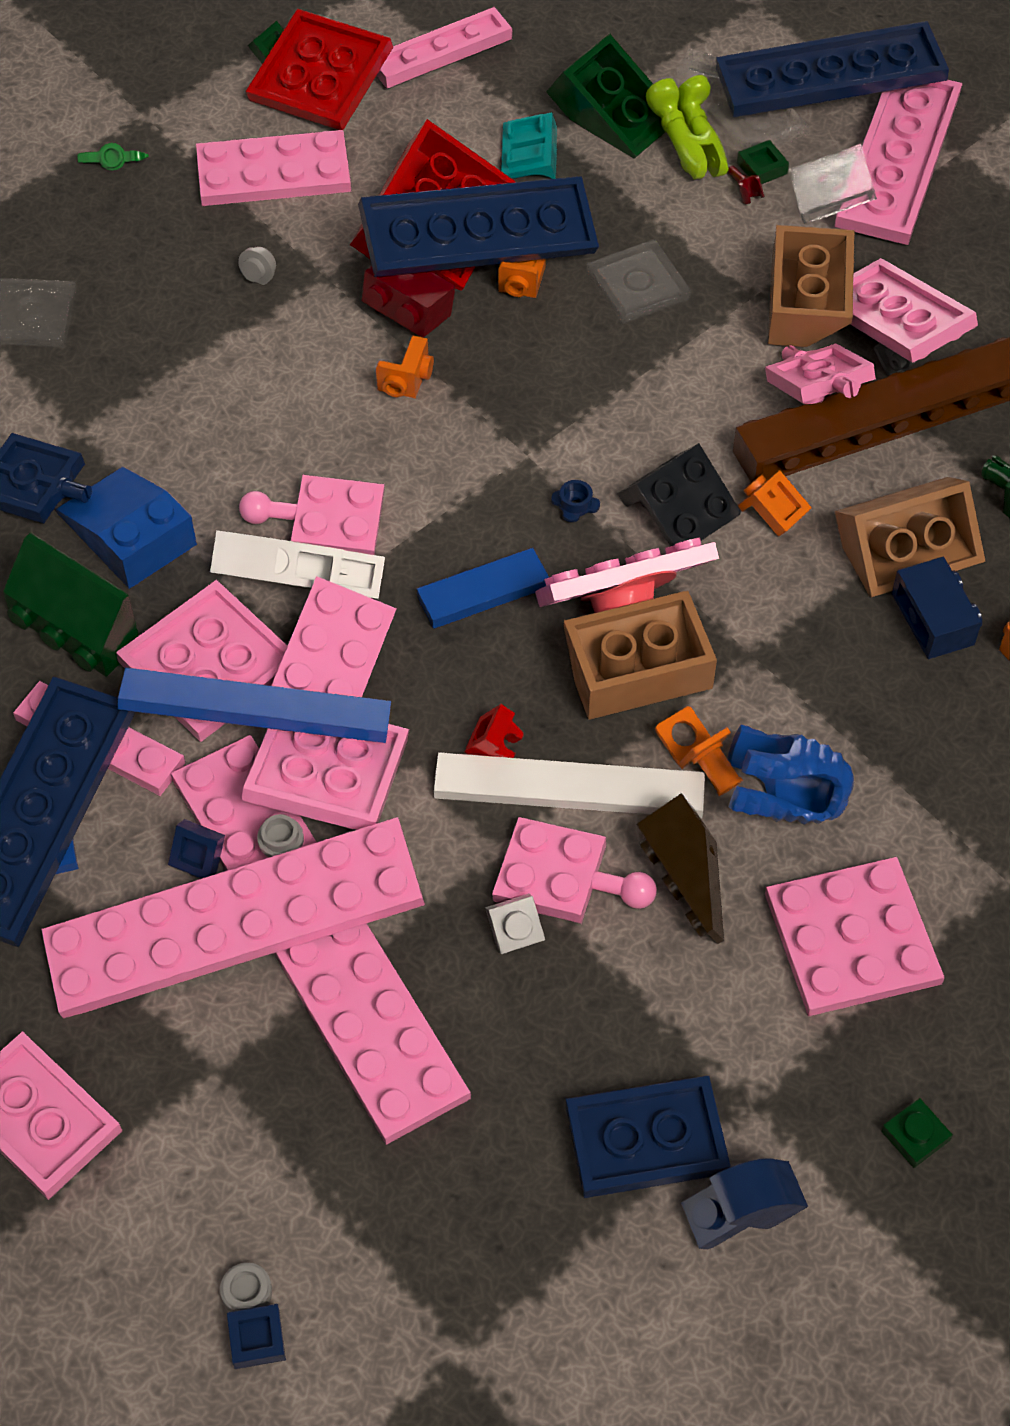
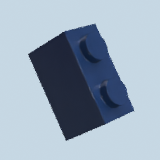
(937, 607)

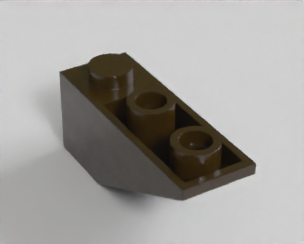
(691, 859)

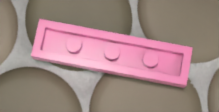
(444, 46)
(137, 756)

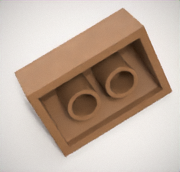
(810, 284)
(910, 530)
(639, 654)

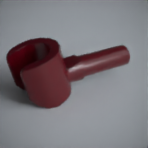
(748, 185)

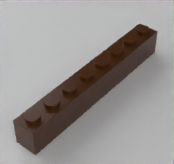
(877, 414)

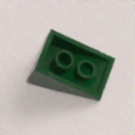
(608, 98)

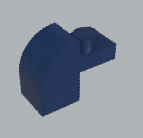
(741, 1197)

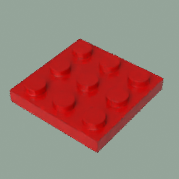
(319, 69)

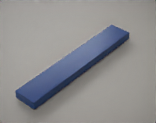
(254, 705)

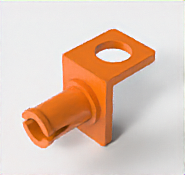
(703, 751)

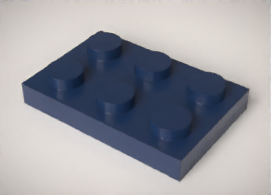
(646, 1136)

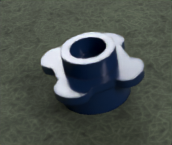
(578, 491)

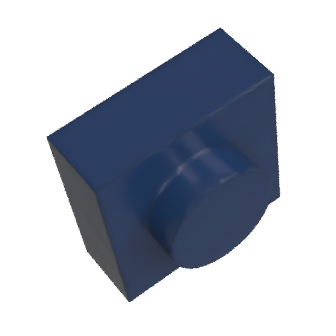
(196, 849)
(256, 1336)

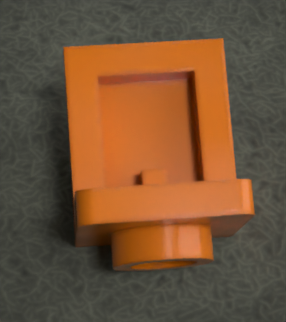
(406, 378)

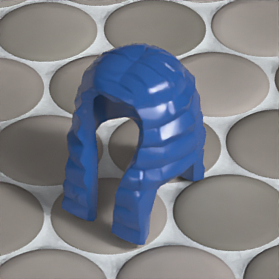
(800, 777)

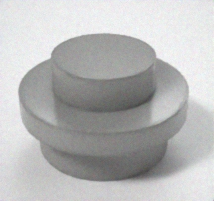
(257, 265)
(279, 835)

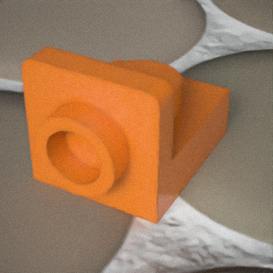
(521, 277)
(775, 502)

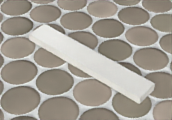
(564, 784)

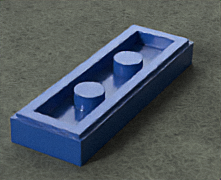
(482, 588)

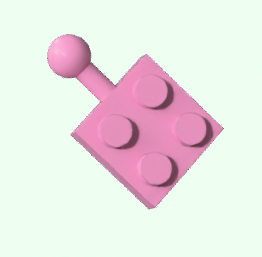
(327, 513)
(562, 869)

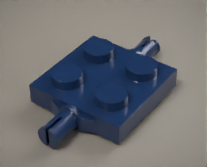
(38, 477)

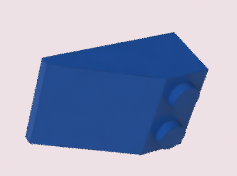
(131, 525)

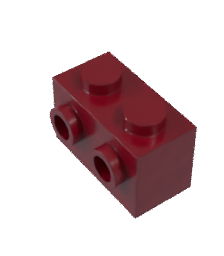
(411, 299)

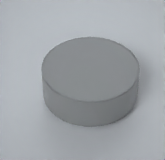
(245, 1287)

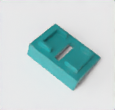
(530, 146)

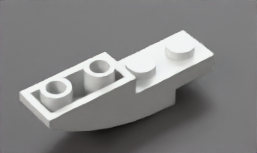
(295, 563)

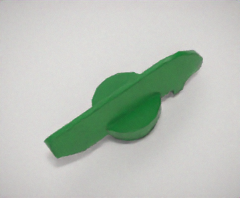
(111, 156)

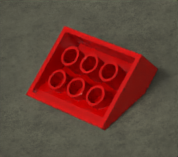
(437, 163)

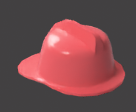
(629, 592)

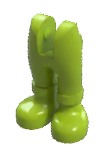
(688, 126)

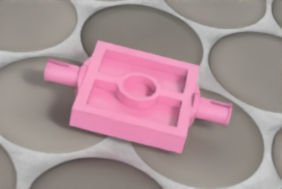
(819, 373)

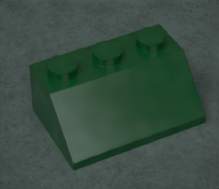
(69, 606)

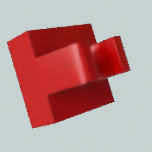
(491, 731)

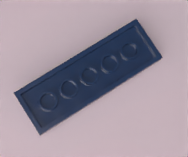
(831, 69)
(477, 226)
(49, 792)

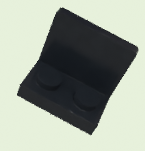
(684, 497)

